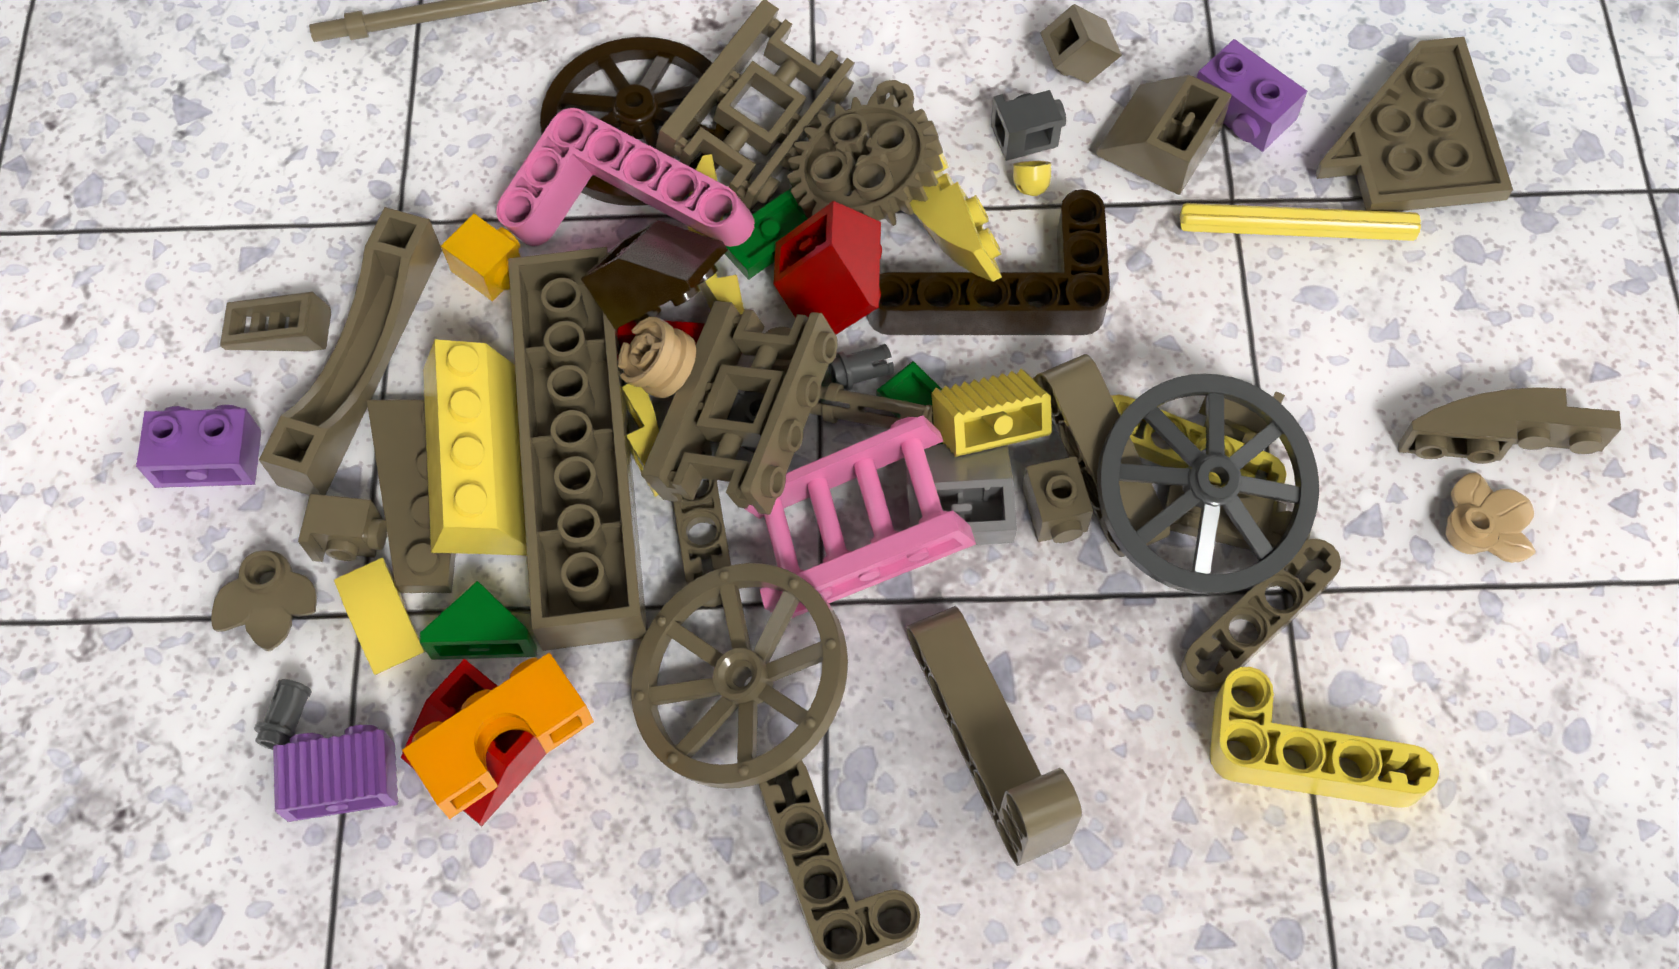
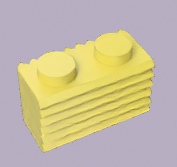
(991, 413)

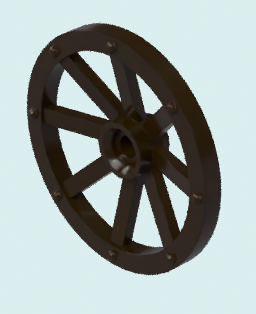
(636, 106)

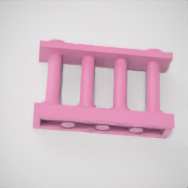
(890, 551)

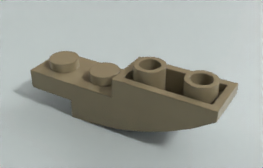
(1491, 422)

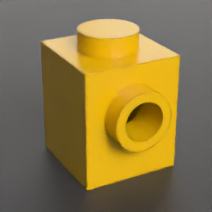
(481, 255)

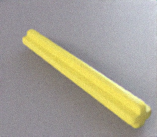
(1300, 221)

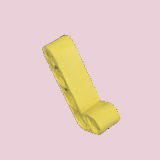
(1319, 749)

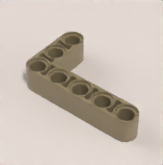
(1028, 808)

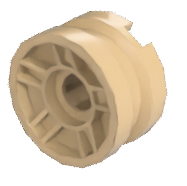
(657, 358)

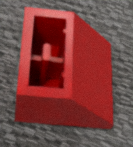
(831, 266)
(509, 755)

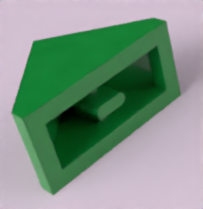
(477, 629)

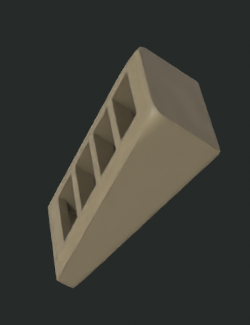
(305, 332)

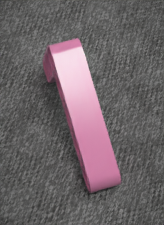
(583, 146)

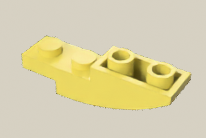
(957, 226)

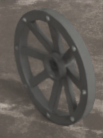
(1199, 490)

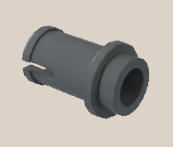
(860, 367)
(282, 714)

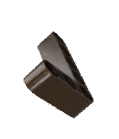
(1012, 291)

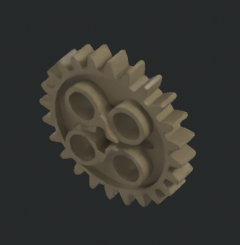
(867, 159)

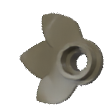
(264, 607)

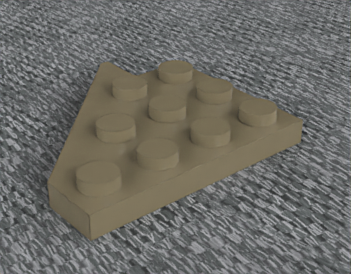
(1424, 137)

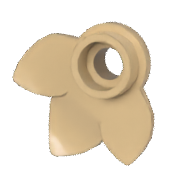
(1489, 520)

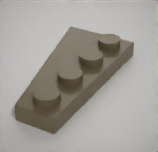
(401, 463)

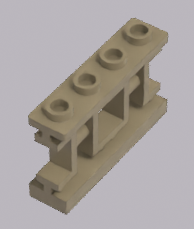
(726, 85)
(707, 396)

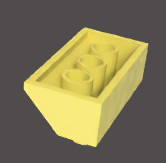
(473, 451)

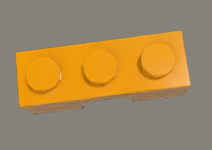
(453, 753)

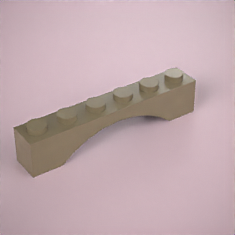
(321, 425)

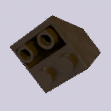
(650, 270)

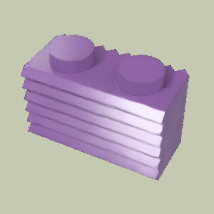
(334, 773)

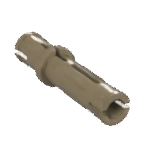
(858, 402)

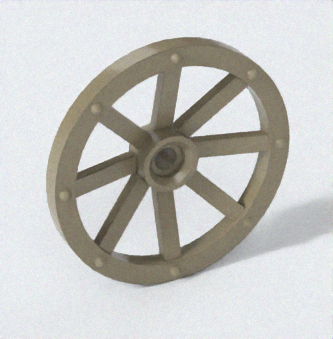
(733, 670)

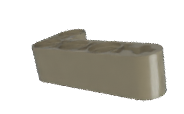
(1083, 417)
(822, 859)

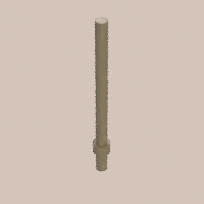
(358, 25)

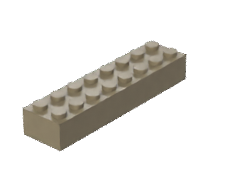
(574, 457)

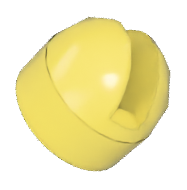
(1032, 177)

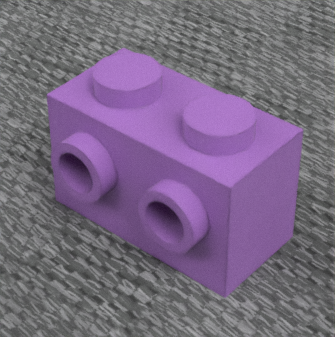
(1262, 97)
(199, 447)

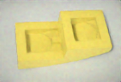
(643, 414)
(378, 616)

